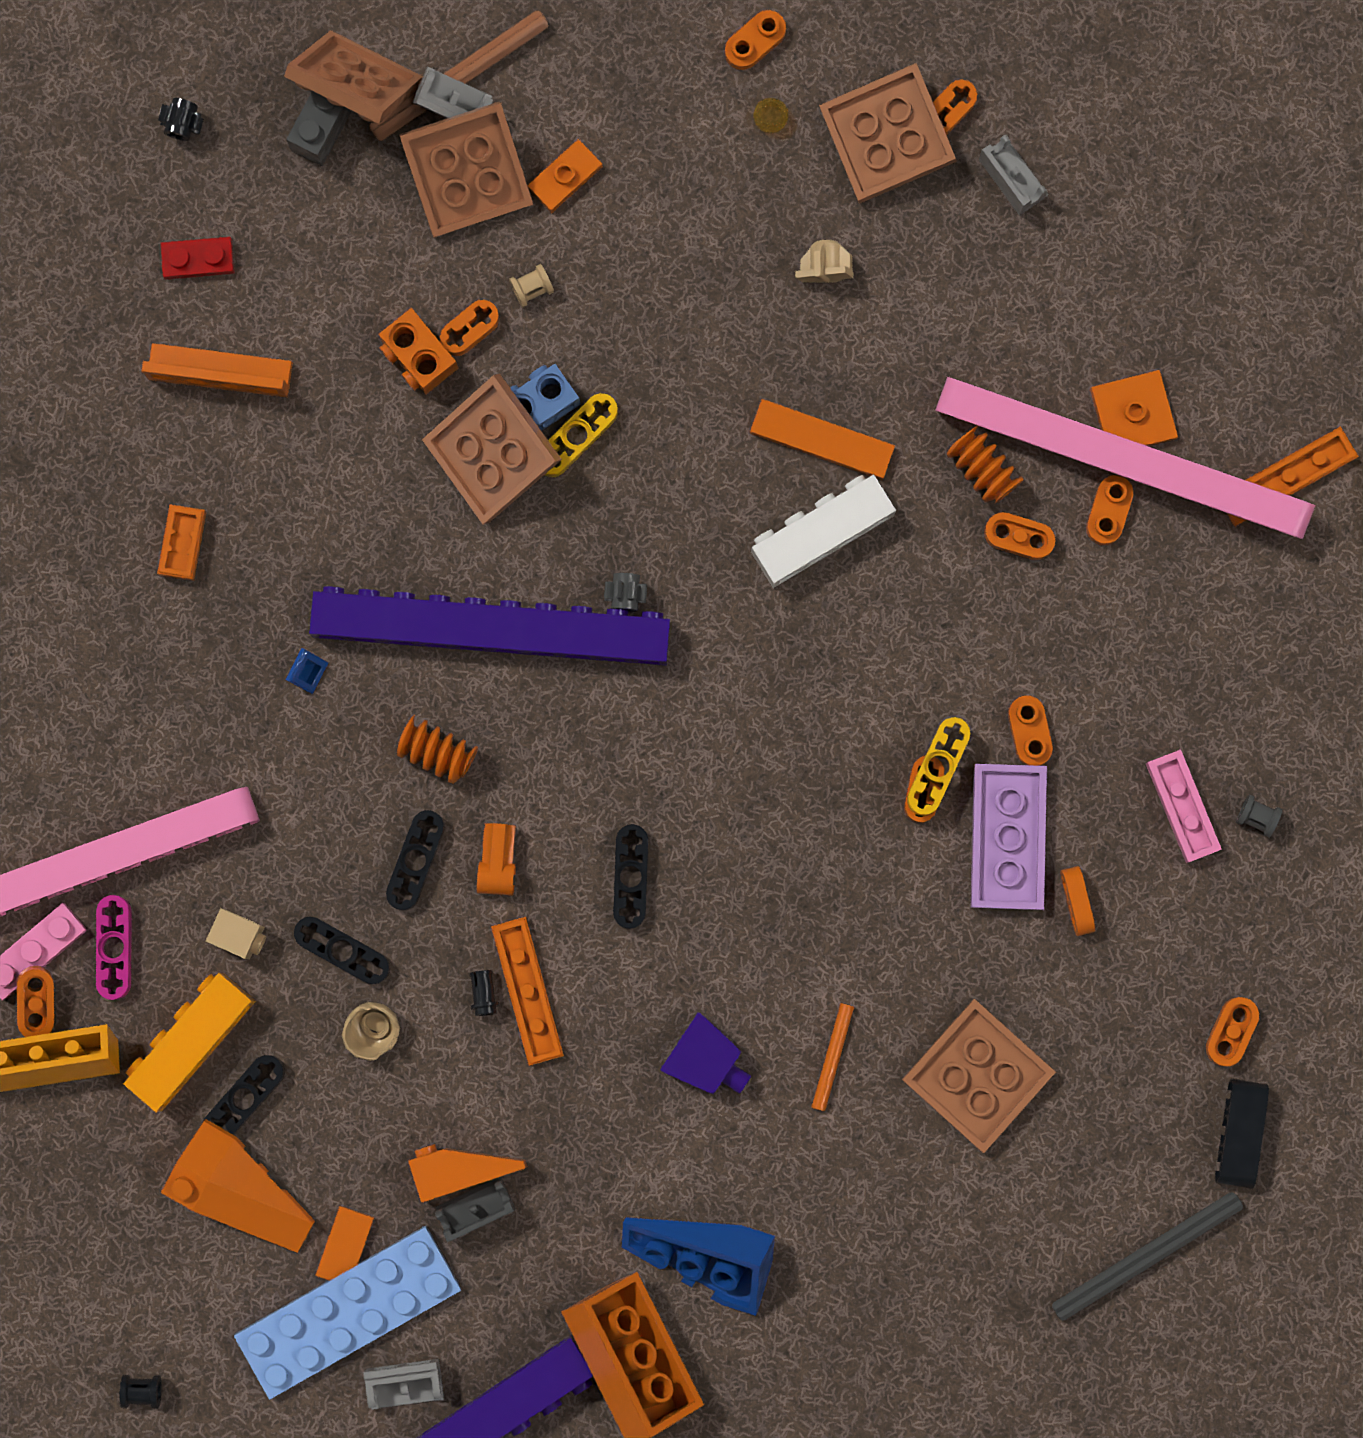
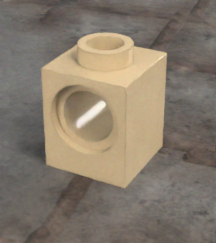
(236, 934)

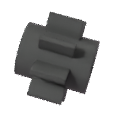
(625, 591)

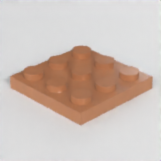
(353, 77)
(888, 133)
(466, 169)
(491, 449)
(978, 1076)

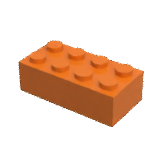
(632, 1358)

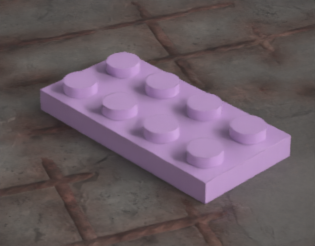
(1008, 836)

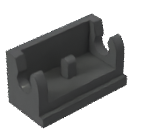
(474, 1209)

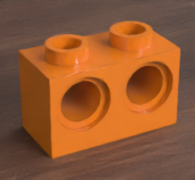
(423, 348)

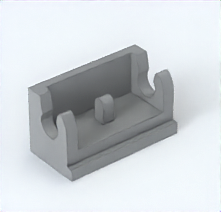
(447, 95)
(1012, 175)
(403, 1384)

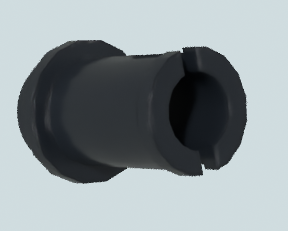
(483, 993)

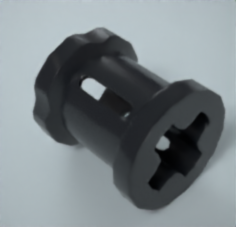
(140, 1391)

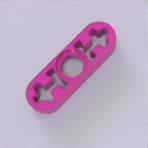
(101, 938)

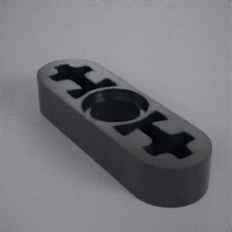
(622, 849)
(414, 888)
(314, 945)
(255, 1072)

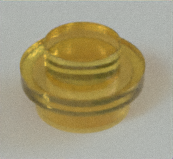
(770, 115)

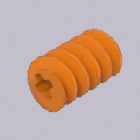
(983, 466)
(435, 751)

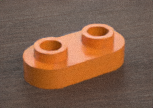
(756, 39)
(1110, 509)
(1019, 536)
(1030, 730)
(35, 1001)
(1234, 1033)

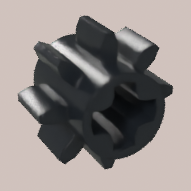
(180, 119)

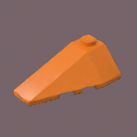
(230, 1187)

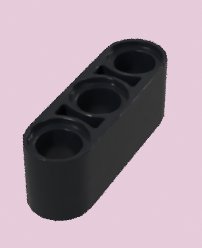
(1243, 1136)

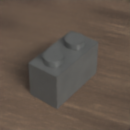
(317, 128)

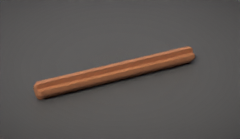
(467, 69)

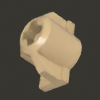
(825, 263)

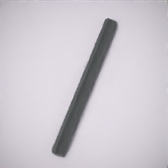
(1147, 1256)

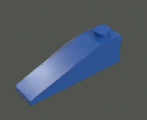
(719, 1256)

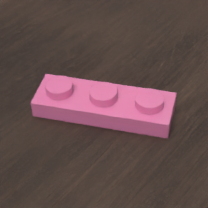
(1183, 806)
(39, 946)

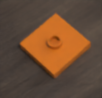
(1135, 409)

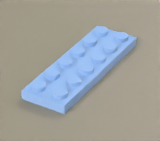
(347, 1312)

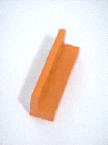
(218, 370)

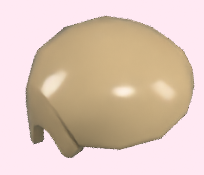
(359, 1037)

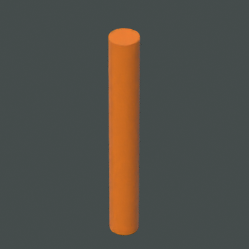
(832, 1057)

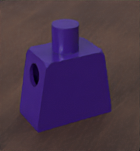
(706, 1058)

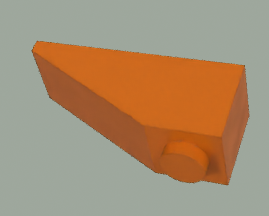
(452, 1170)

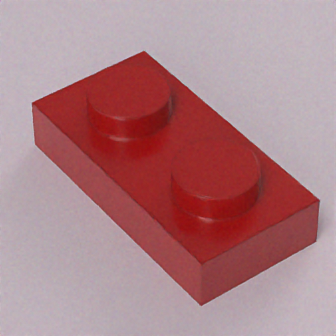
(197, 258)

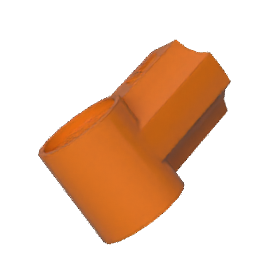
(497, 865)

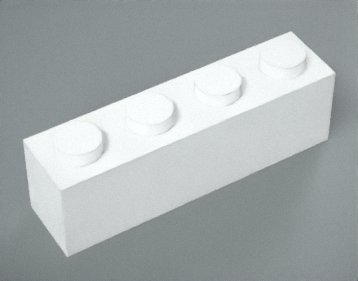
(823, 530)

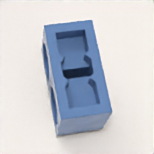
(546, 410)

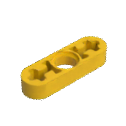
(601, 422)
(958, 746)

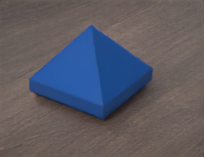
(307, 671)

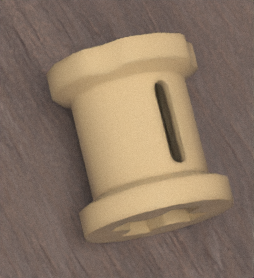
(531, 285)

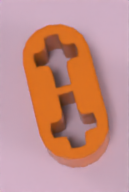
(957, 113)
(464, 321)
(937, 766)
(1077, 901)

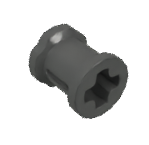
(1259, 816)

